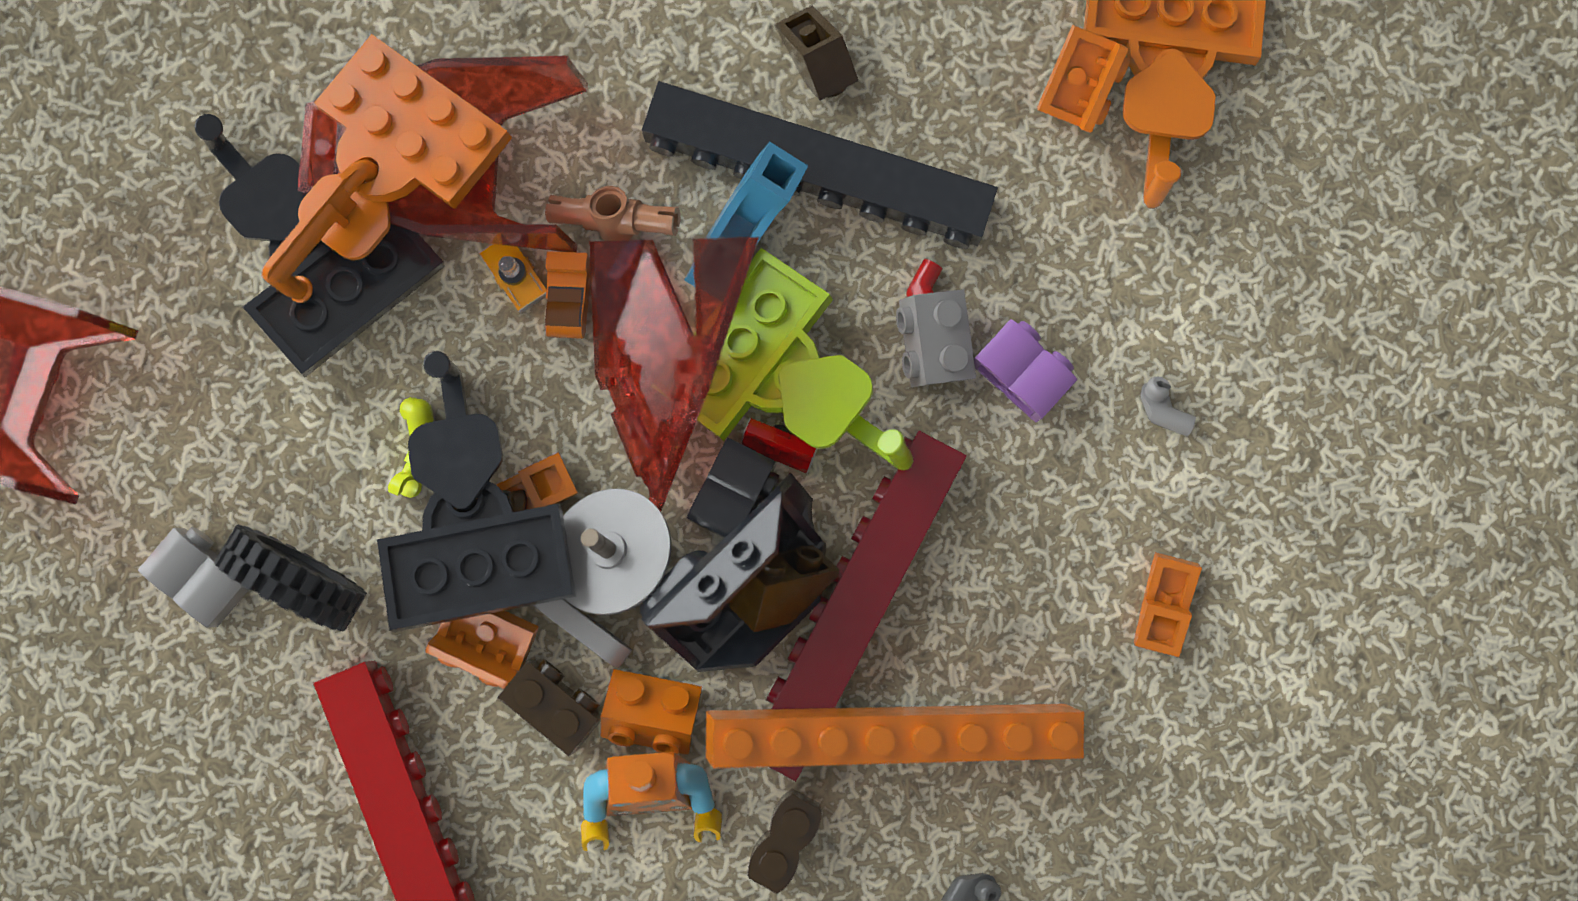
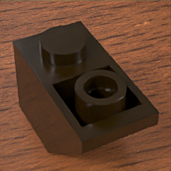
(784, 588)

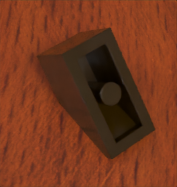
(818, 52)

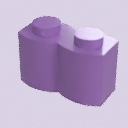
(1025, 369)

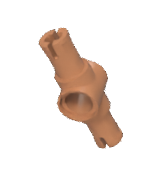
(613, 214)

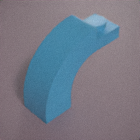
(758, 197)

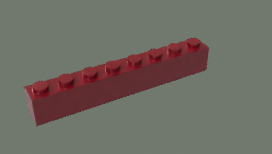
(867, 580)

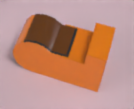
(567, 294)

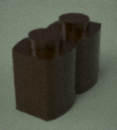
(777, 850)

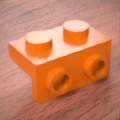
(1084, 79)
(485, 646)
(650, 712)

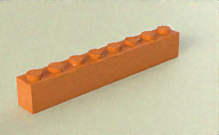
(893, 735)

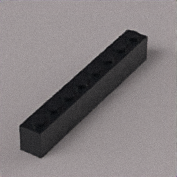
(837, 168)

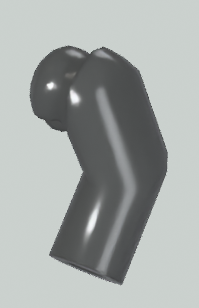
(973, 888)

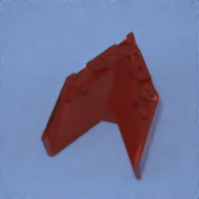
(648, 350)

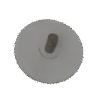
(616, 550)

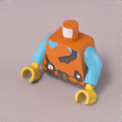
(647, 786)

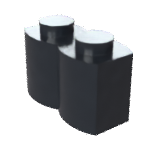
(732, 488)

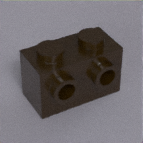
(551, 705)

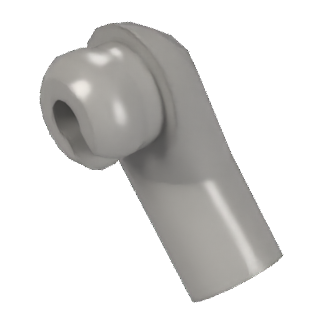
(1160, 409)

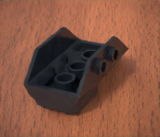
(693, 598)

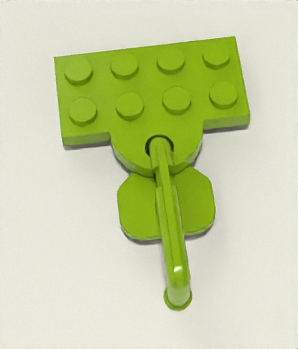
(779, 369)

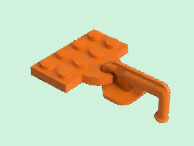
(1170, 56)
(407, 128)

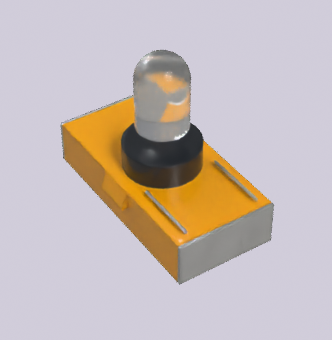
(514, 275)

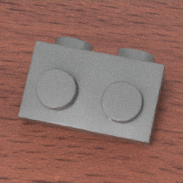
(936, 338)

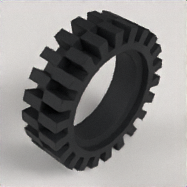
(290, 578)

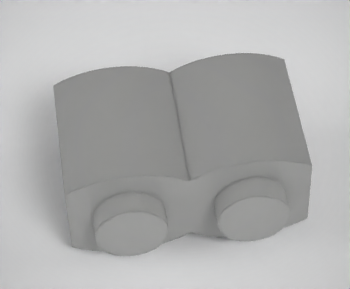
(186, 573)

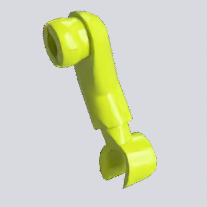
(416, 413)

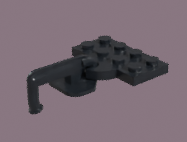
(345, 292)
(475, 557)

